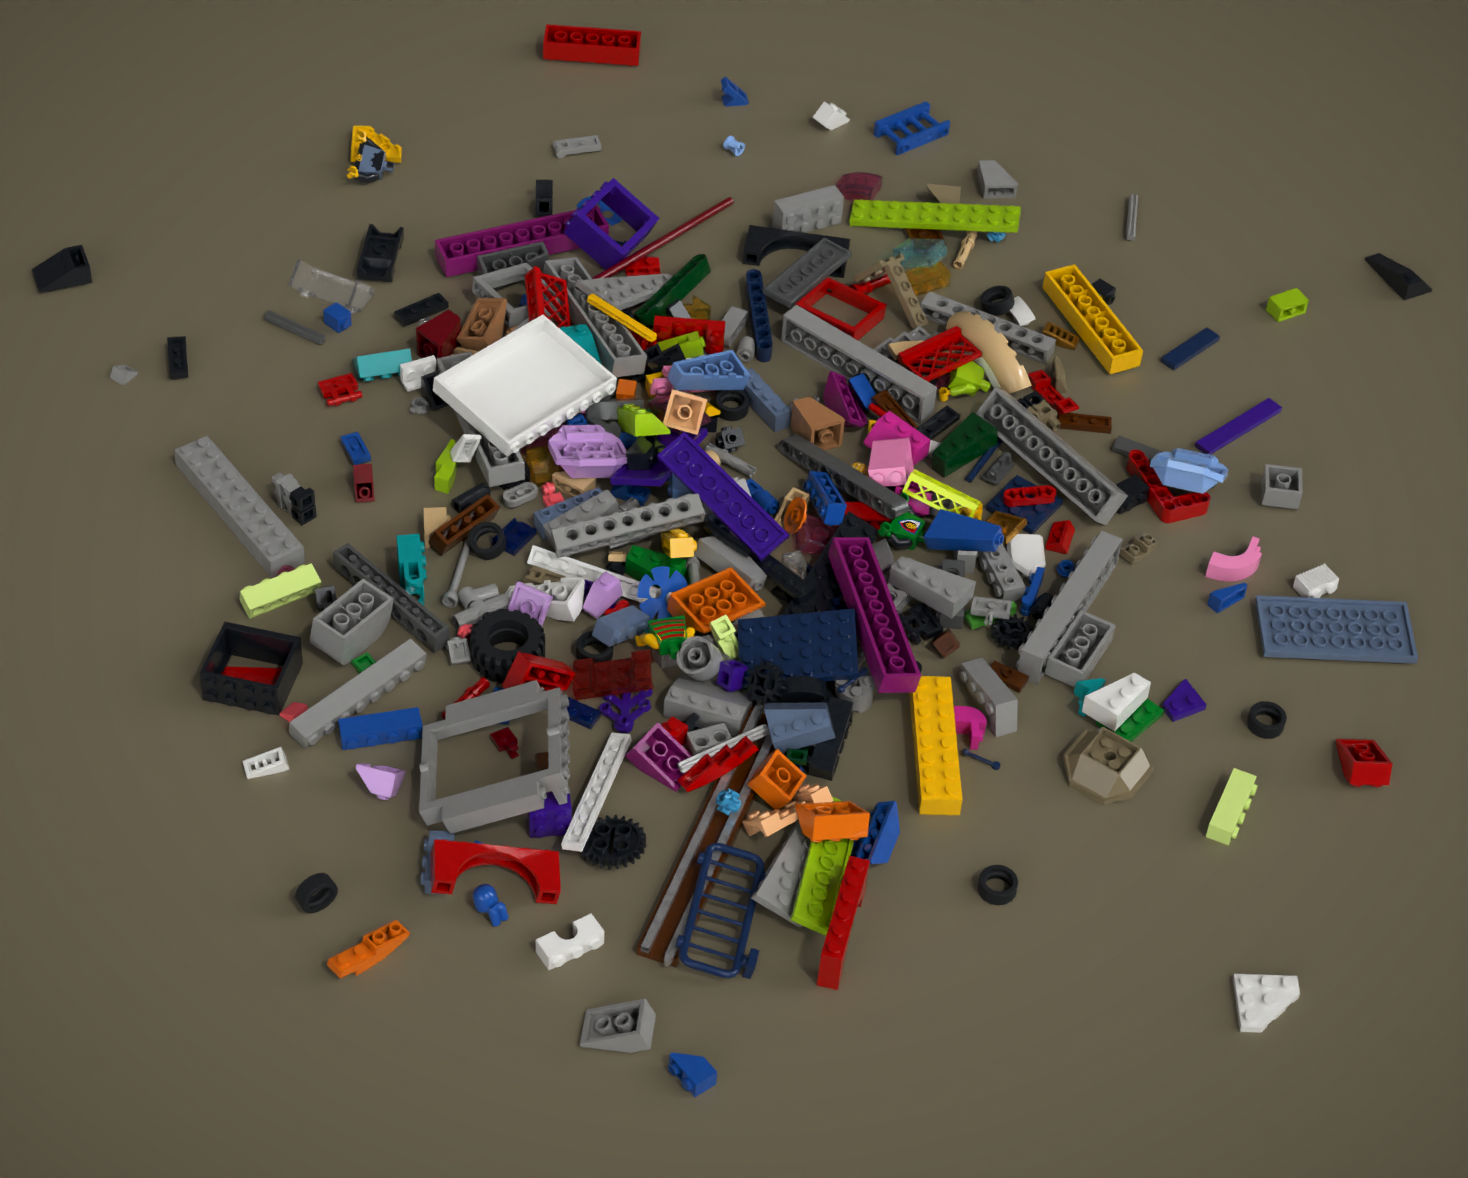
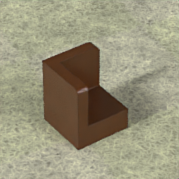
(946, 642)

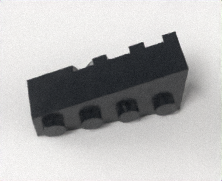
(825, 754)

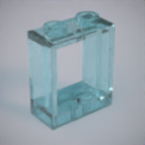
(921, 252)

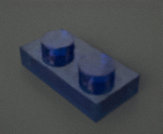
(582, 713)

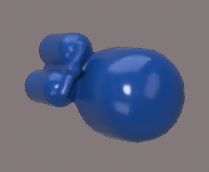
(487, 901)

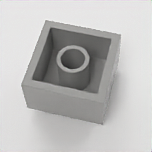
(1281, 486)

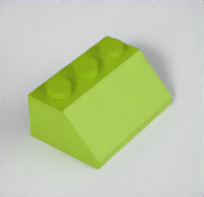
(639, 421)

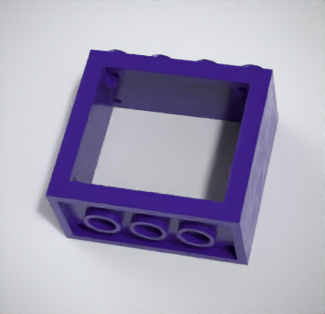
(595, 240)

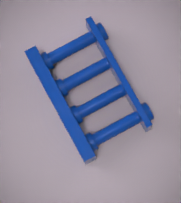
(907, 117)

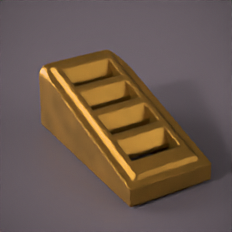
(1059, 333)

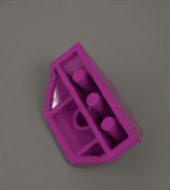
(843, 401)

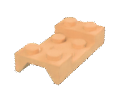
(772, 821)

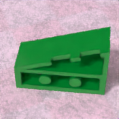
(642, 560)

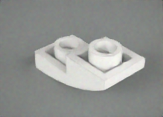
(1021, 312)

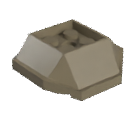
(1106, 766)

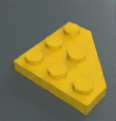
(393, 152)

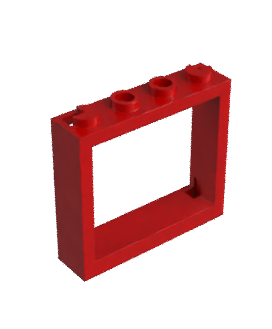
(873, 307)

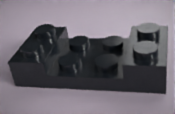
(379, 254)

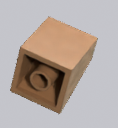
(817, 423)

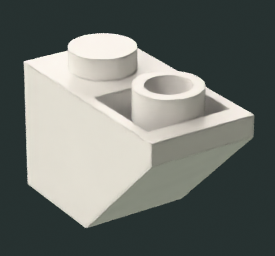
(831, 116)

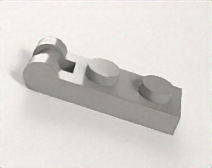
(576, 145)

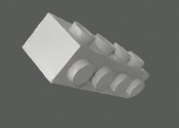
(1002, 574)

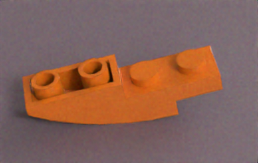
(370, 951)

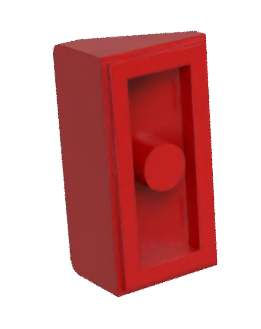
(1060, 537)

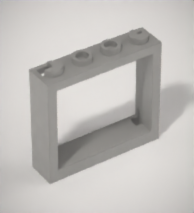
(484, 285)

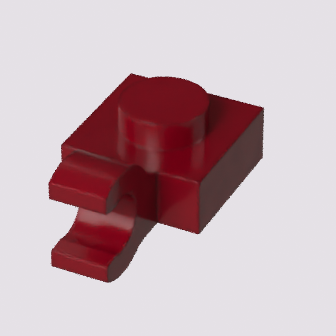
(505, 740)

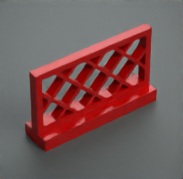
(535, 298)
(934, 348)

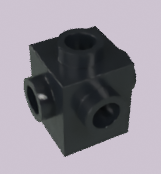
(730, 438)

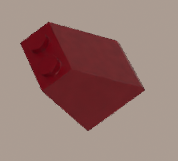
(438, 335)

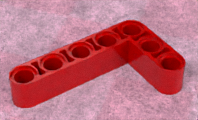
(1166, 507)

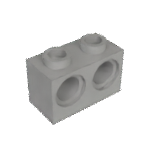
(706, 738)

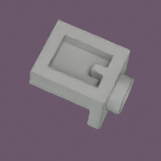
(458, 651)

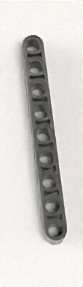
(844, 476)

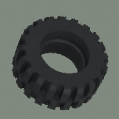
(500, 628)

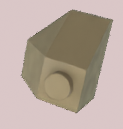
(945, 193)

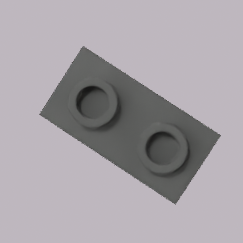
(999, 469)

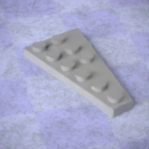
(624, 291)
(783, 876)

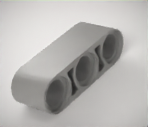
(735, 321)

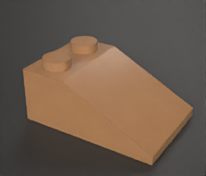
(483, 324)

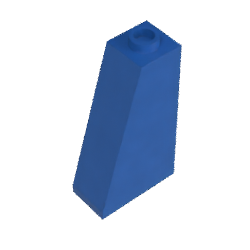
(962, 533)

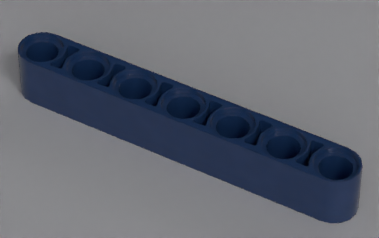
(758, 315)

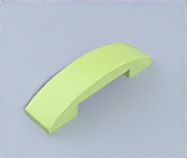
(724, 637)

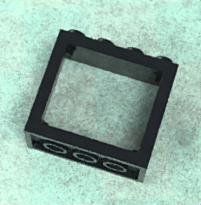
(255, 645)

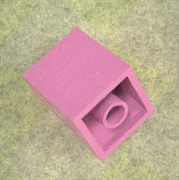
(891, 461)

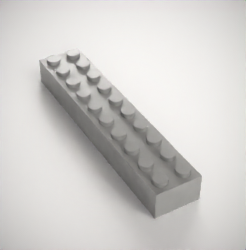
(614, 342)
(851, 358)
(1052, 456)
(495, 465)
(239, 506)
(1073, 596)

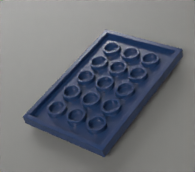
(802, 644)

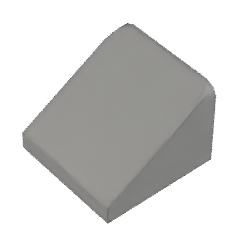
(122, 374)

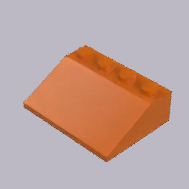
(713, 598)

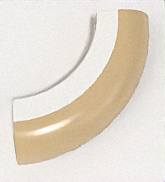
(997, 357)

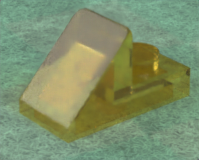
(698, 309)

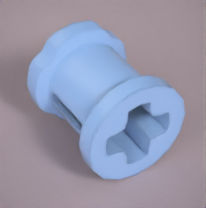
(733, 145)

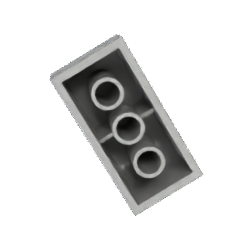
(352, 622)

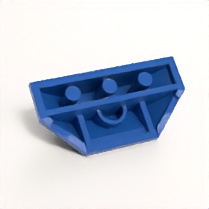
(882, 834)

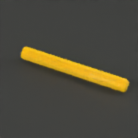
(621, 317)

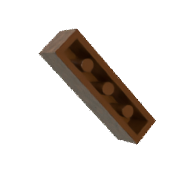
(461, 525)

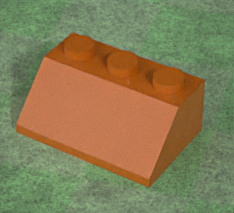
(832, 820)

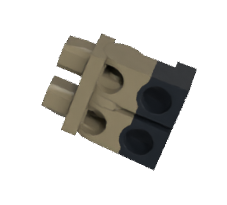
(1041, 410)

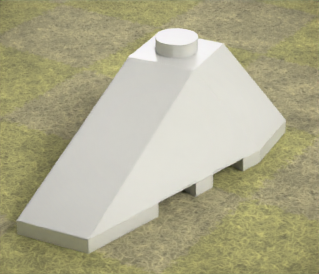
(566, 599)

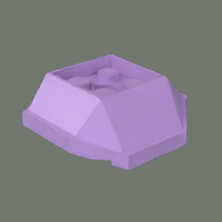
(587, 451)

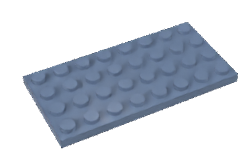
(1335, 629)

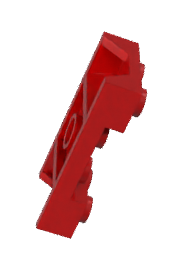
(711, 330)

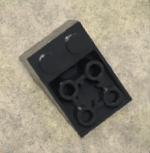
(63, 270)

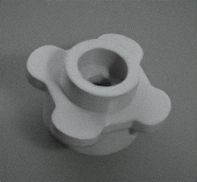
(419, 406)

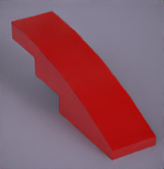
(724, 761)

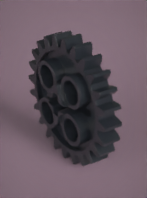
(627, 843)

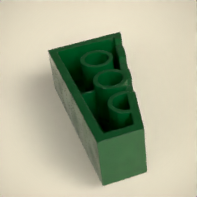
(964, 445)

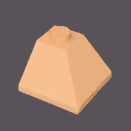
(685, 411)

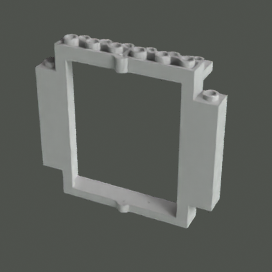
(505, 797)

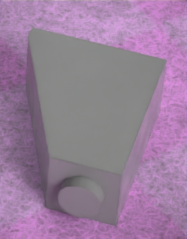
(995, 181)

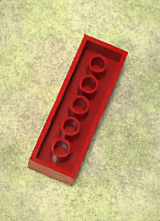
(592, 45)

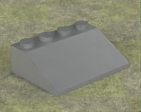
(708, 702)

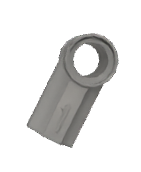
(468, 594)

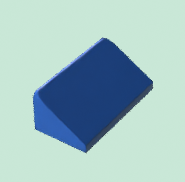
(862, 390)

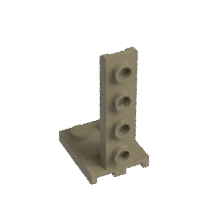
(900, 284)

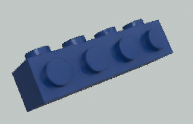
(825, 498)

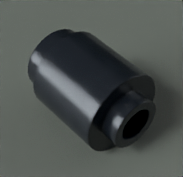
(1040, 605)

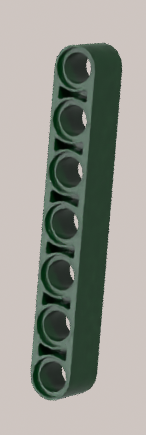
(676, 288)

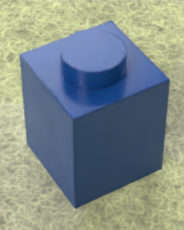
(337, 317)

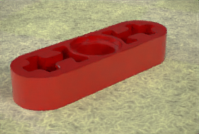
(1043, 498)

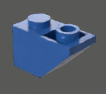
(693, 1072)

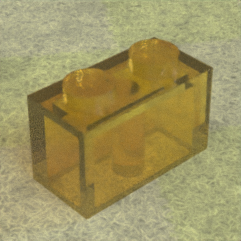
(541, 465)

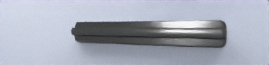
(295, 327)

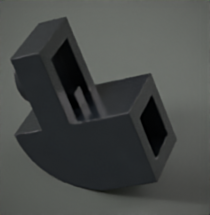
(544, 197)
(657, 358)

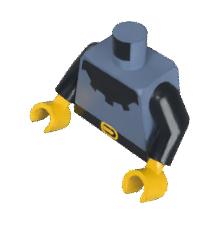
(370, 161)

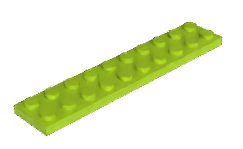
(935, 216)

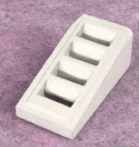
(465, 448)
(267, 769)

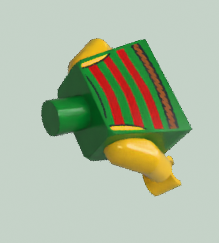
(666, 635)

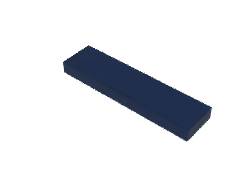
(1190, 348)

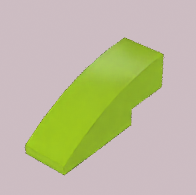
(445, 470)

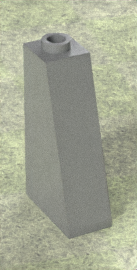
(722, 556)

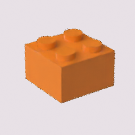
(777, 780)

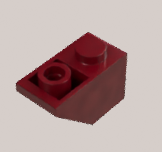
(363, 482)

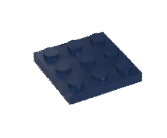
(1035, 514)

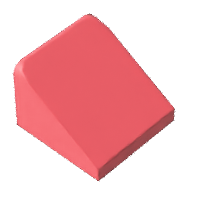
(293, 711)

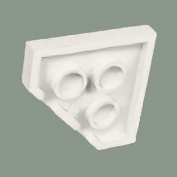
(1262, 999)

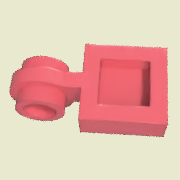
(550, 496)

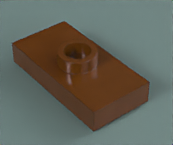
(1012, 678)

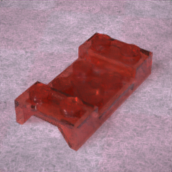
(612, 676)

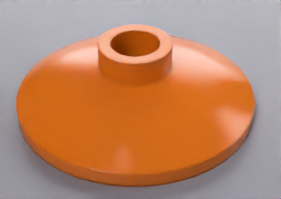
(795, 515)

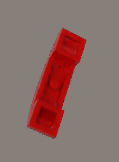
(1042, 385)

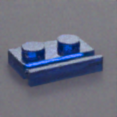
(516, 535)

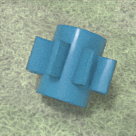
(997, 236)
(728, 801)

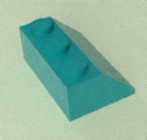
(381, 364)

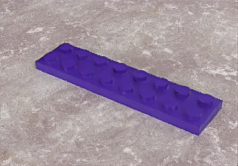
(723, 496)

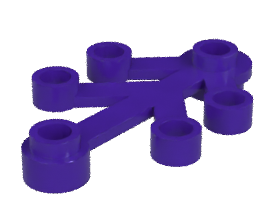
(625, 722)

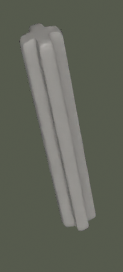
(1131, 217)

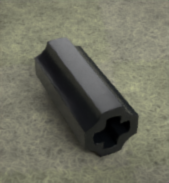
(469, 497)

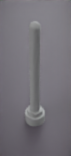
(451, 597)

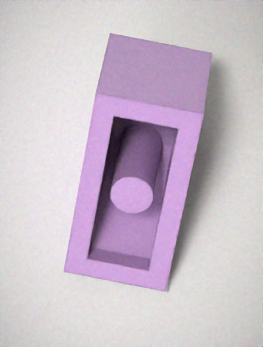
(602, 594)

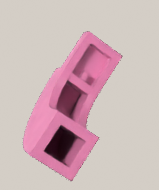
(1235, 567)

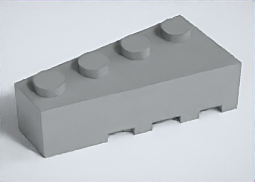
(990, 696)

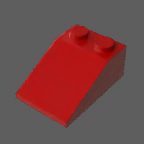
(1364, 762)

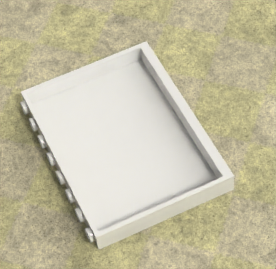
(524, 385)

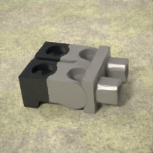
(294, 498)

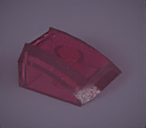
(859, 186)
(814, 535)

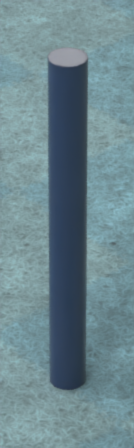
(979, 465)

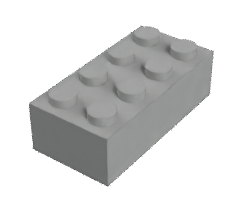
(809, 210)
(1080, 649)

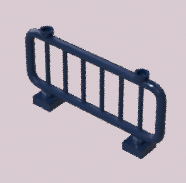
(683, 942)

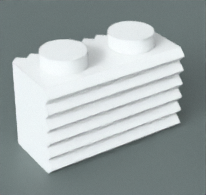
(1316, 582)

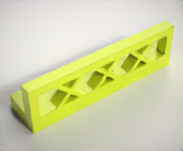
(942, 489)

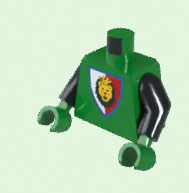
(905, 530)

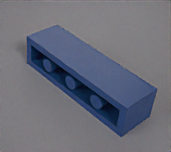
(380, 728)

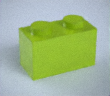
(1287, 304)

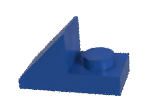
(733, 94)
(624, 492)

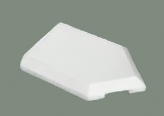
(1027, 553)

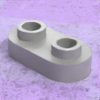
(520, 494)

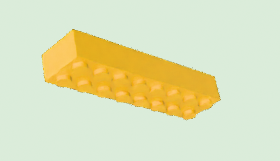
(1092, 319)
(935, 747)

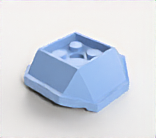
(1188, 470)

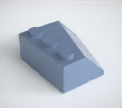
(798, 724)

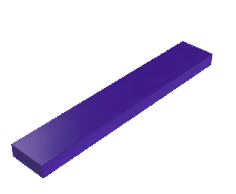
(1238, 426)

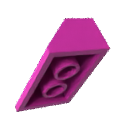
(893, 427)

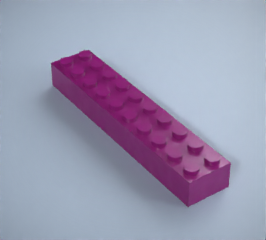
(460, 252)
(875, 615)

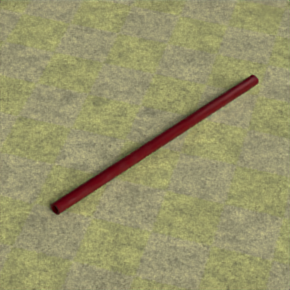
(665, 239)

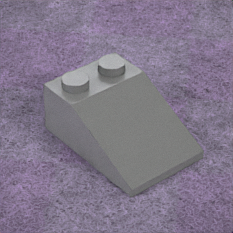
(619, 1027)

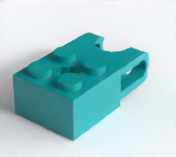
(411, 564)

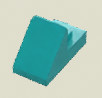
(1086, 687)

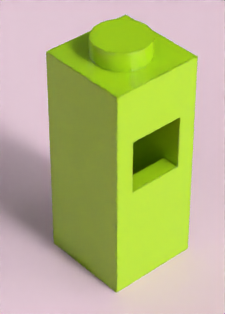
(690, 343)

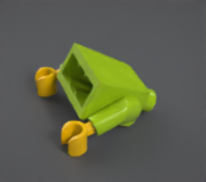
(965, 380)

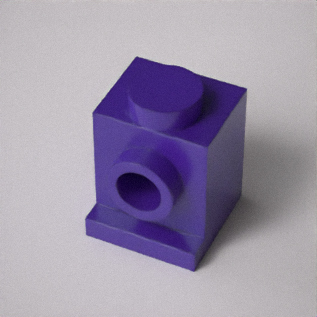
(731, 675)

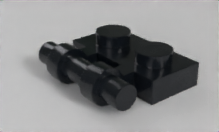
(924, 621)

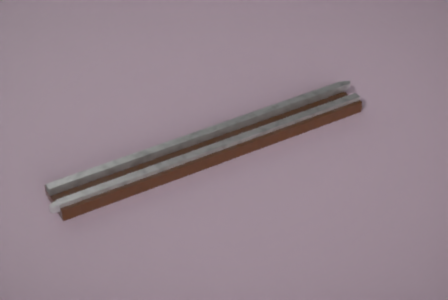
(711, 827)

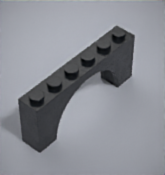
(765, 240)

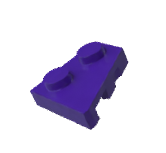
(1183, 702)

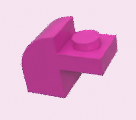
(971, 722)

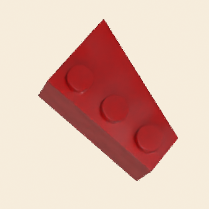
(547, 672)

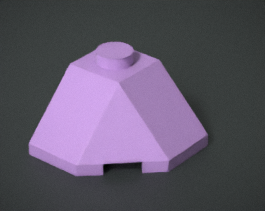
(381, 779)

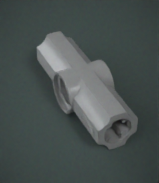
(479, 609)

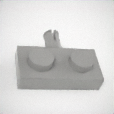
(991, 608)

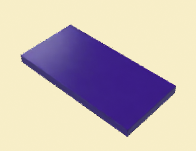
(659, 472)

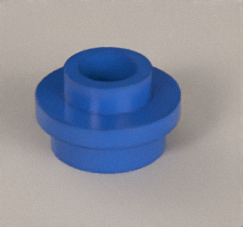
(1065, 567)

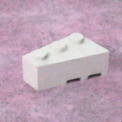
(1117, 700)

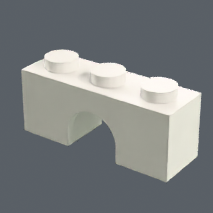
(556, 951)

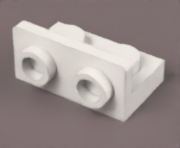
(412, 371)

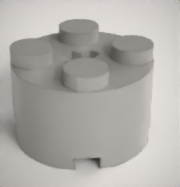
(699, 658)
(859, 692)

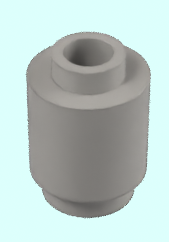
(746, 349)

